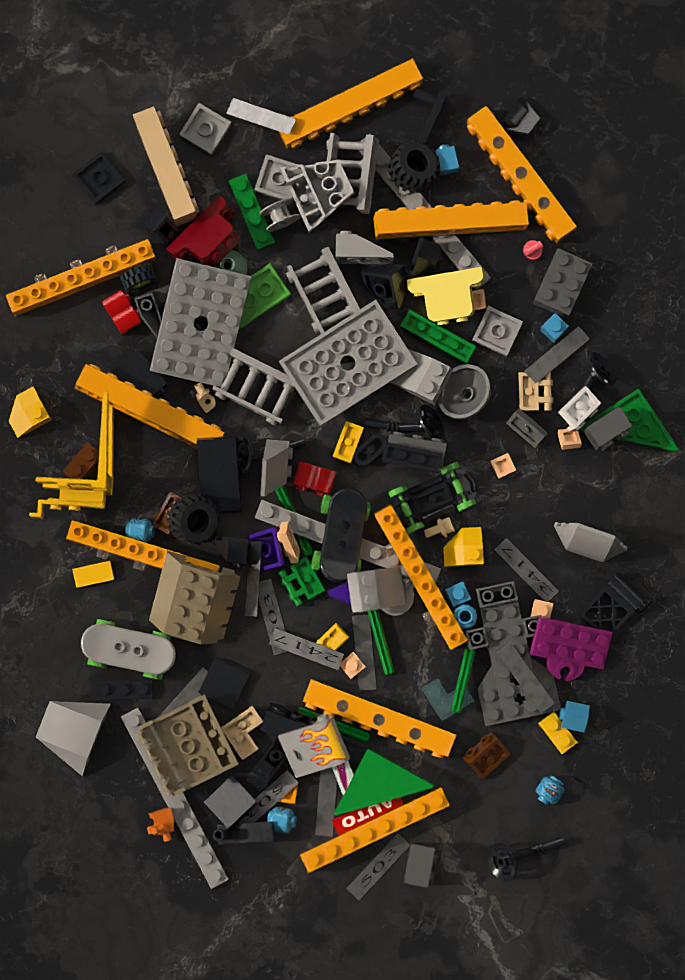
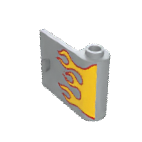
(316, 746)

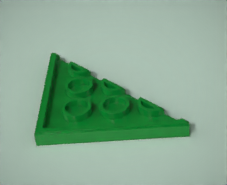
(645, 427)
(379, 781)

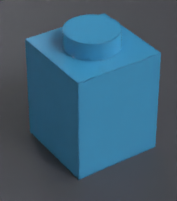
(447, 159)
(554, 327)
(457, 594)
(574, 716)

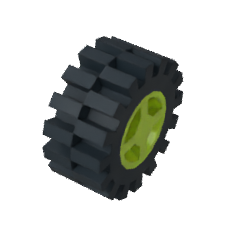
(138, 277)

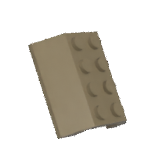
(193, 600)
(187, 746)

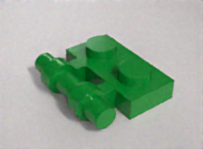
(307, 579)

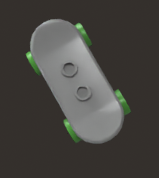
(128, 649)

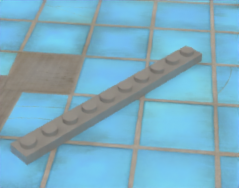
(449, 243)
(314, 531)
(181, 811)

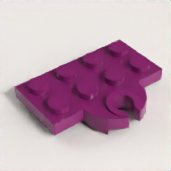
(570, 646)

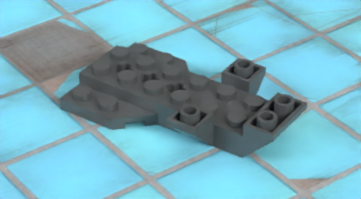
(503, 625)

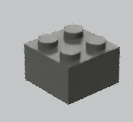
(607, 429)
(419, 865)

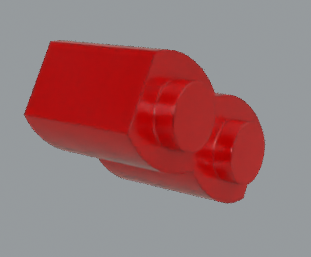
(121, 312)
(314, 479)

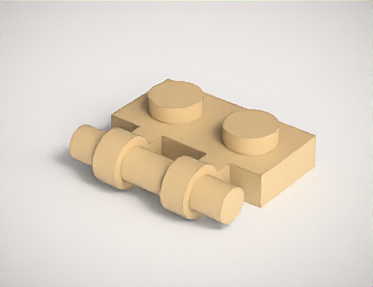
(529, 393)

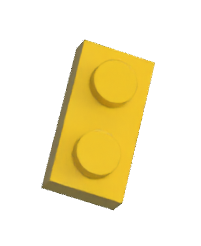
(348, 442)
(559, 736)

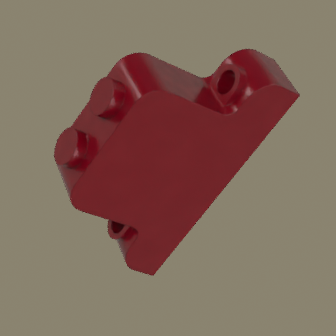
(208, 236)

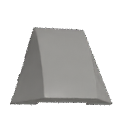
(317, 189)
(589, 541)
(72, 730)

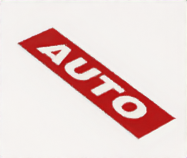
(360, 816)

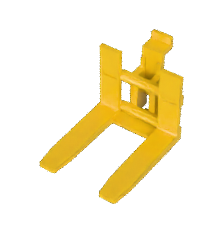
(86, 493)

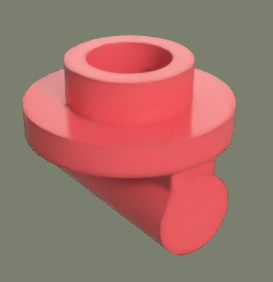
(533, 249)

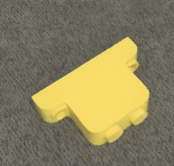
(448, 294)

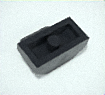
(520, 118)

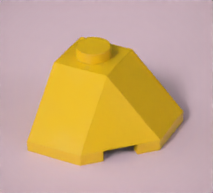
(28, 412)
(464, 548)

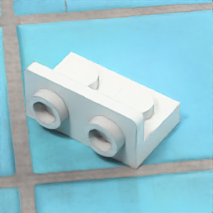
(580, 407)

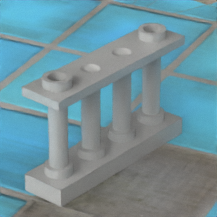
(367, 166)
(334, 276)
(255, 369)

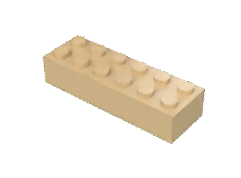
(168, 172)

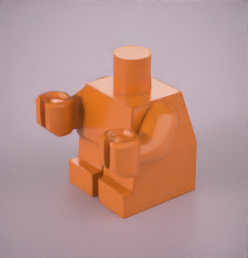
(163, 823)

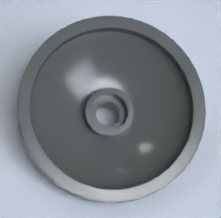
(465, 381)

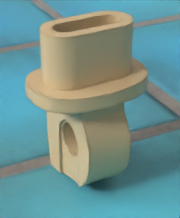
(202, 395)
(444, 526)

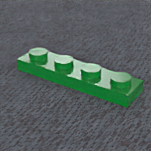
(250, 210)
(438, 336)

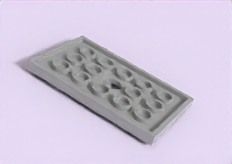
(194, 293)
(377, 356)

